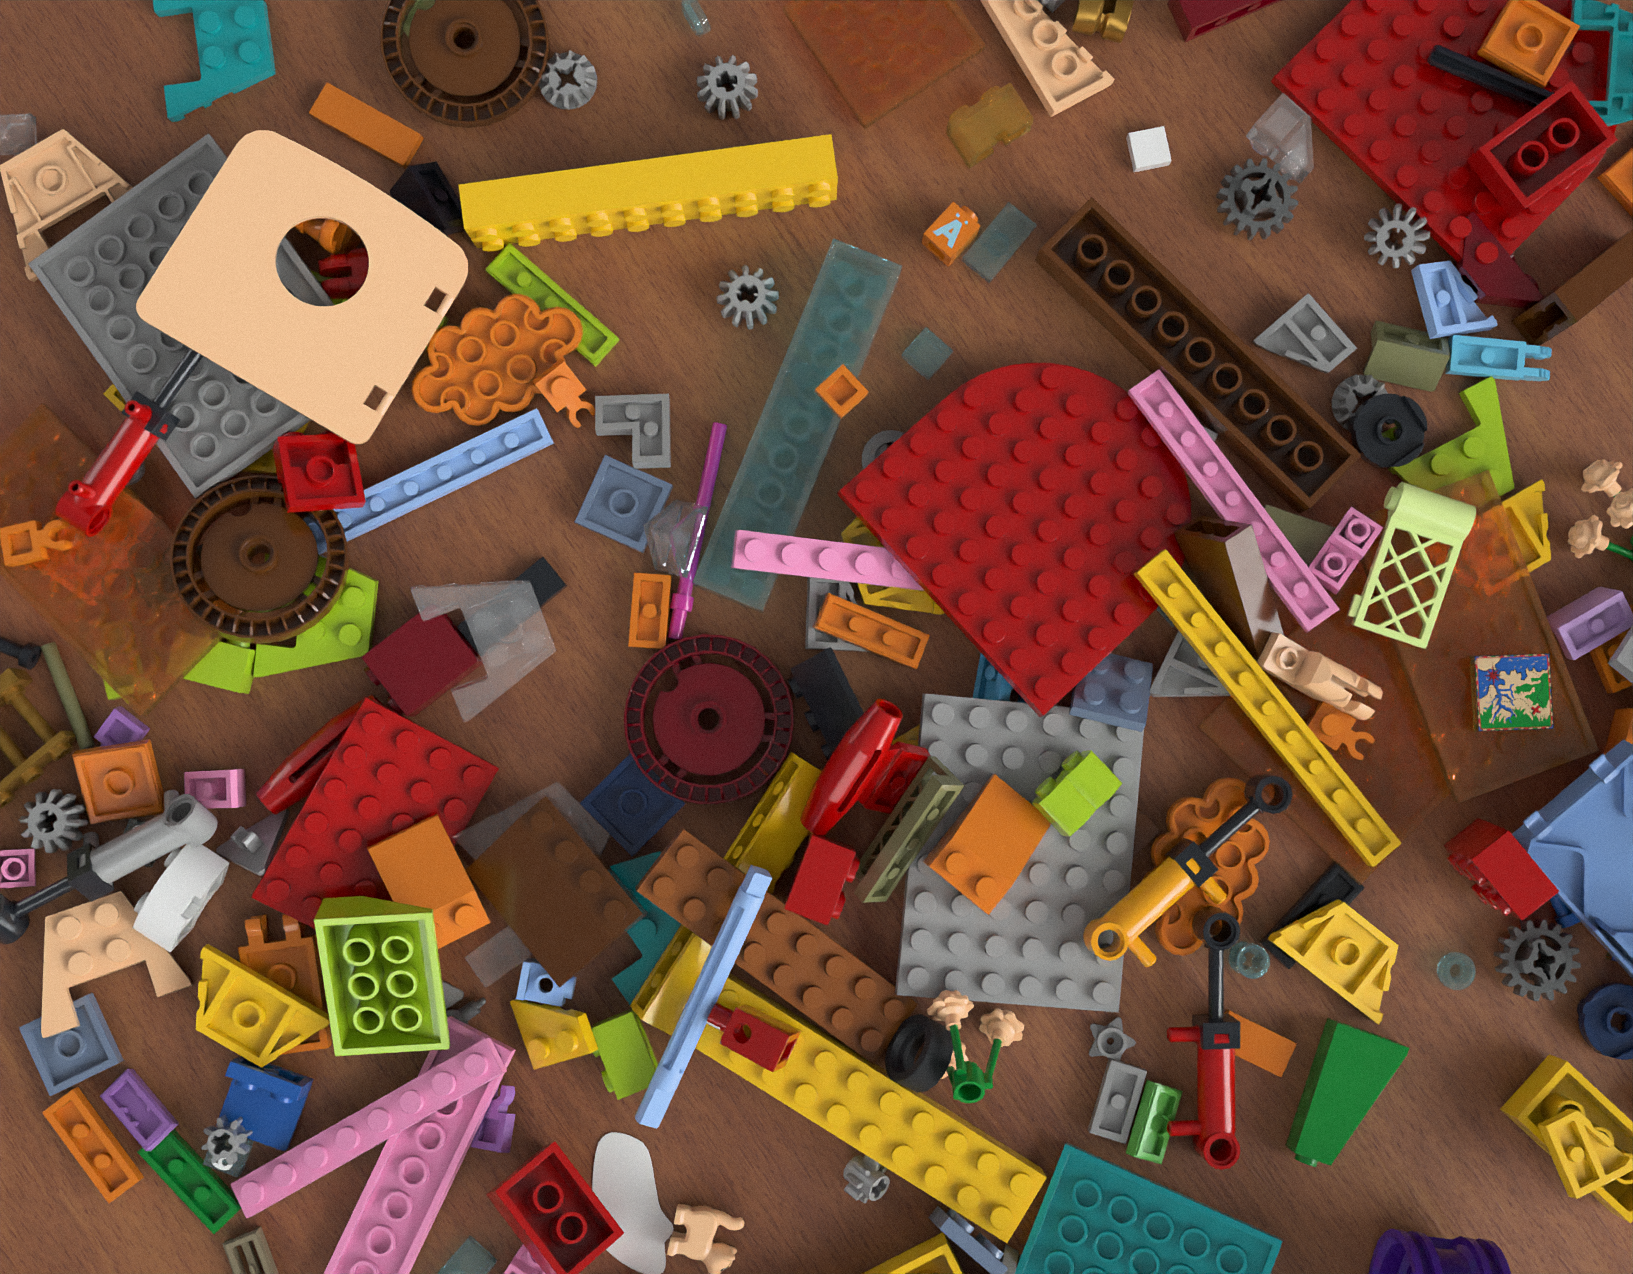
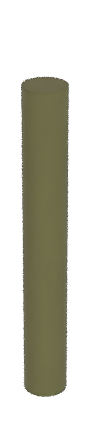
(67, 695)

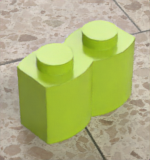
(1076, 792)

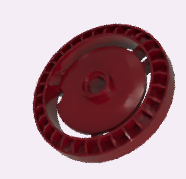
(704, 688)

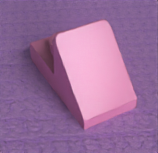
(217, 788)

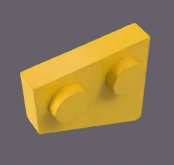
(552, 1032)
(1582, 1153)

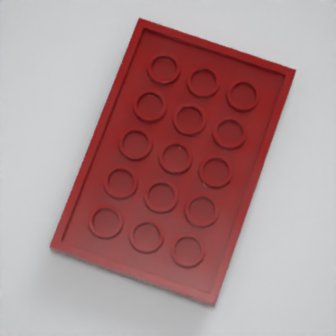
(373, 786)

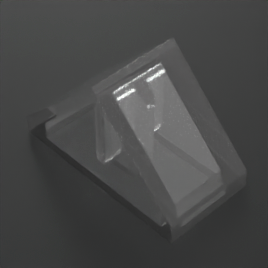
(674, 536)

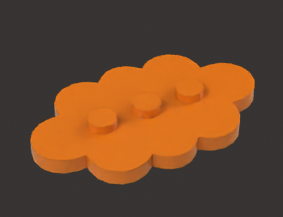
(494, 359)
(1235, 860)

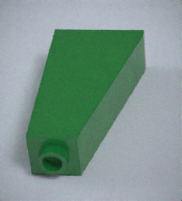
(1340, 1089)

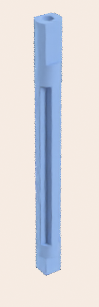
(703, 997)

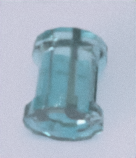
(1260, 961)

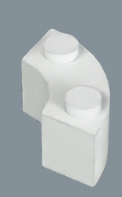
(180, 895)

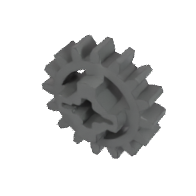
(1243, 191)
(1549, 971)

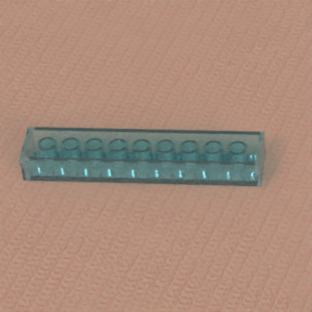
(795, 422)

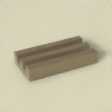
(262, 1249)

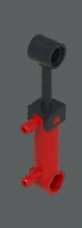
(90, 501)
(1216, 1041)

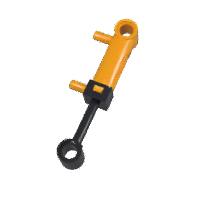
(1185, 867)

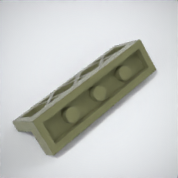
(910, 835)

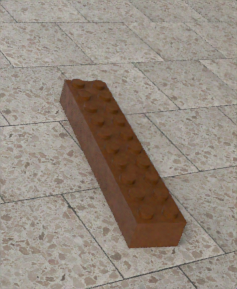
(1197, 355)

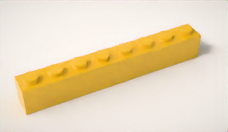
(765, 842)

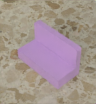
(1590, 621)

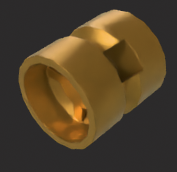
(1111, 24)

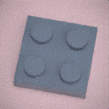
(622, 502)
(1114, 693)
(75, 1052)
(960, 1232)

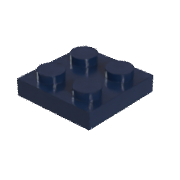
(631, 805)

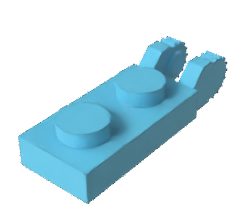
(1495, 358)

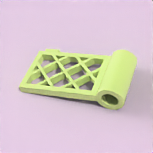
(1421, 515)

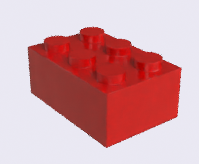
(1541, 149)
(1500, 869)
(820, 879)
(555, 1212)

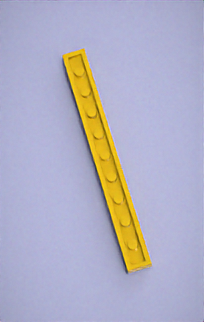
(1267, 708)

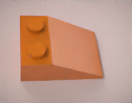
(988, 844)
(426, 872)

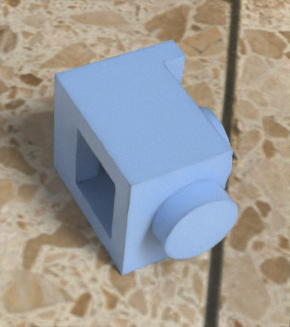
(530, 988)

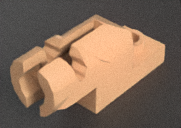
(1317, 676)

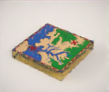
(1511, 692)

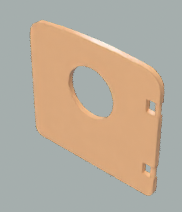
(228, 304)

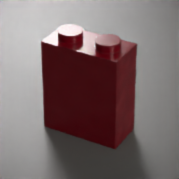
(421, 662)

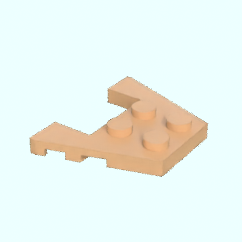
(51, 185)
(91, 944)

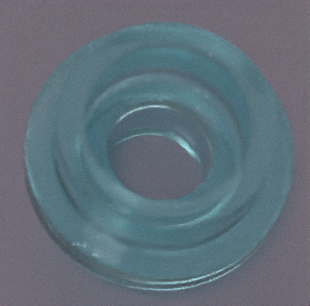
(1466, 974)

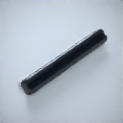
(1487, 76)

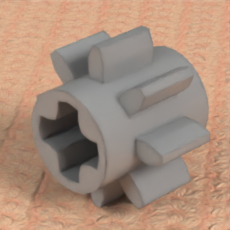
(216, 1140)
(865, 1179)

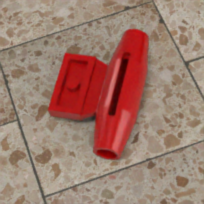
(303, 766)
(864, 770)

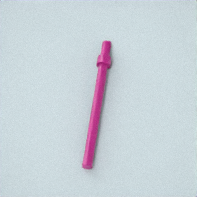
(682, 600)

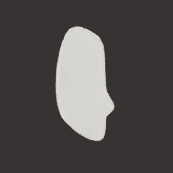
(627, 1189)

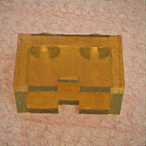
(993, 119)

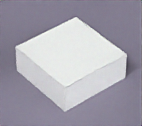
(1148, 149)

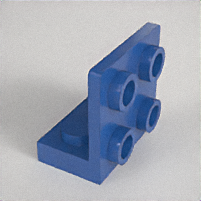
(267, 1100)

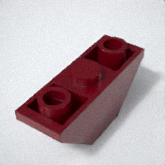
(1499, 282)

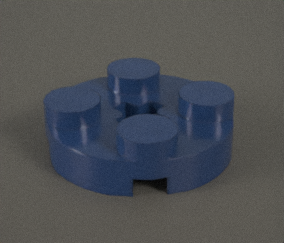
(1595, 1017)

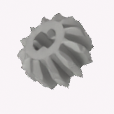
(716, 95)
(1410, 241)
(751, 285)
(44, 811)

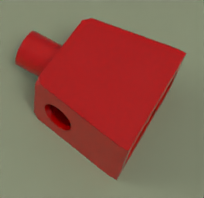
(769, 1041)

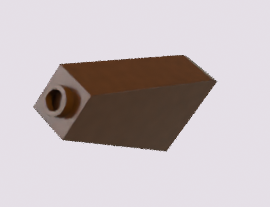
(1578, 293)
(1232, 577)

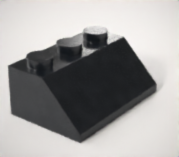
(828, 696)

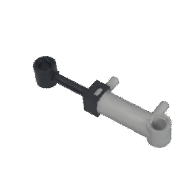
(96, 867)

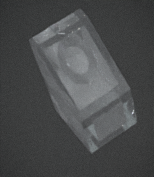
(1285, 138)

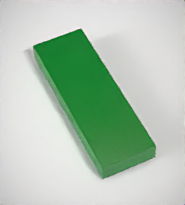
(192, 1181)

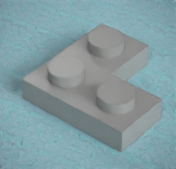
(645, 419)

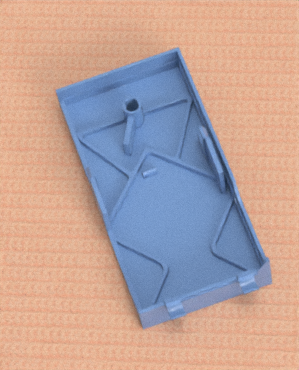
(1588, 849)

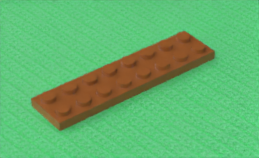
(780, 948)

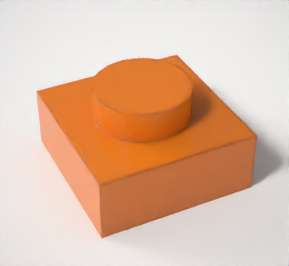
(841, 391)

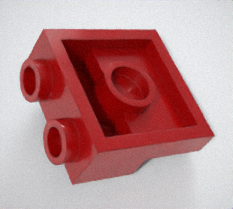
(318, 472)

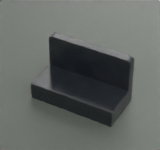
(430, 196)

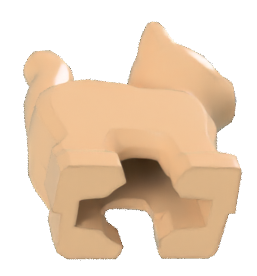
(698, 1240)

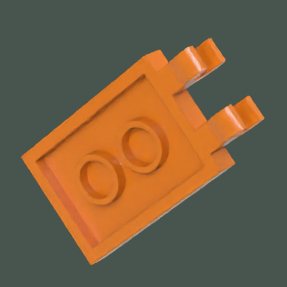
(290, 964)

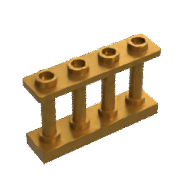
(55, 745)

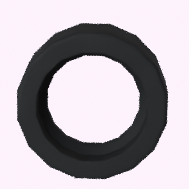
(932, 1060)

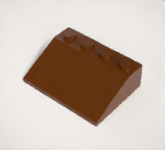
(555, 890)

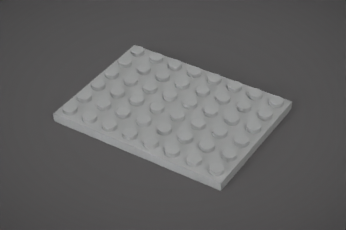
(96, 284)
(1033, 938)

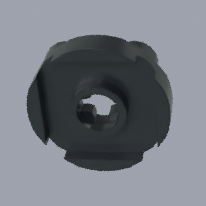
(1367, 428)

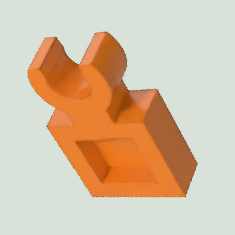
(562, 389)
(29, 540)
(1334, 728)

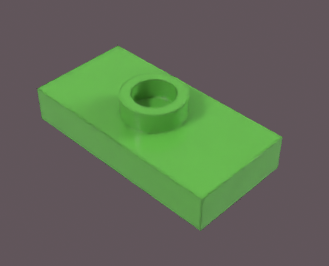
(1149, 1131)

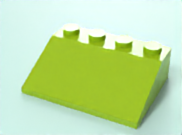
(381, 976)

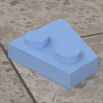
(1448, 301)

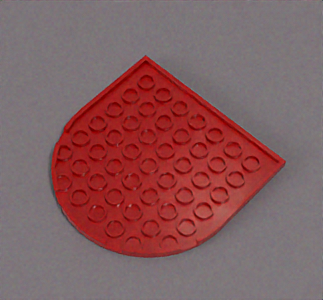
(1419, 125)
(1029, 517)

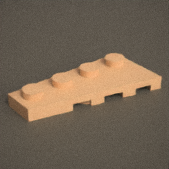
(1049, 58)

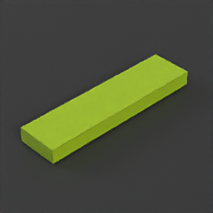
(523, 277)

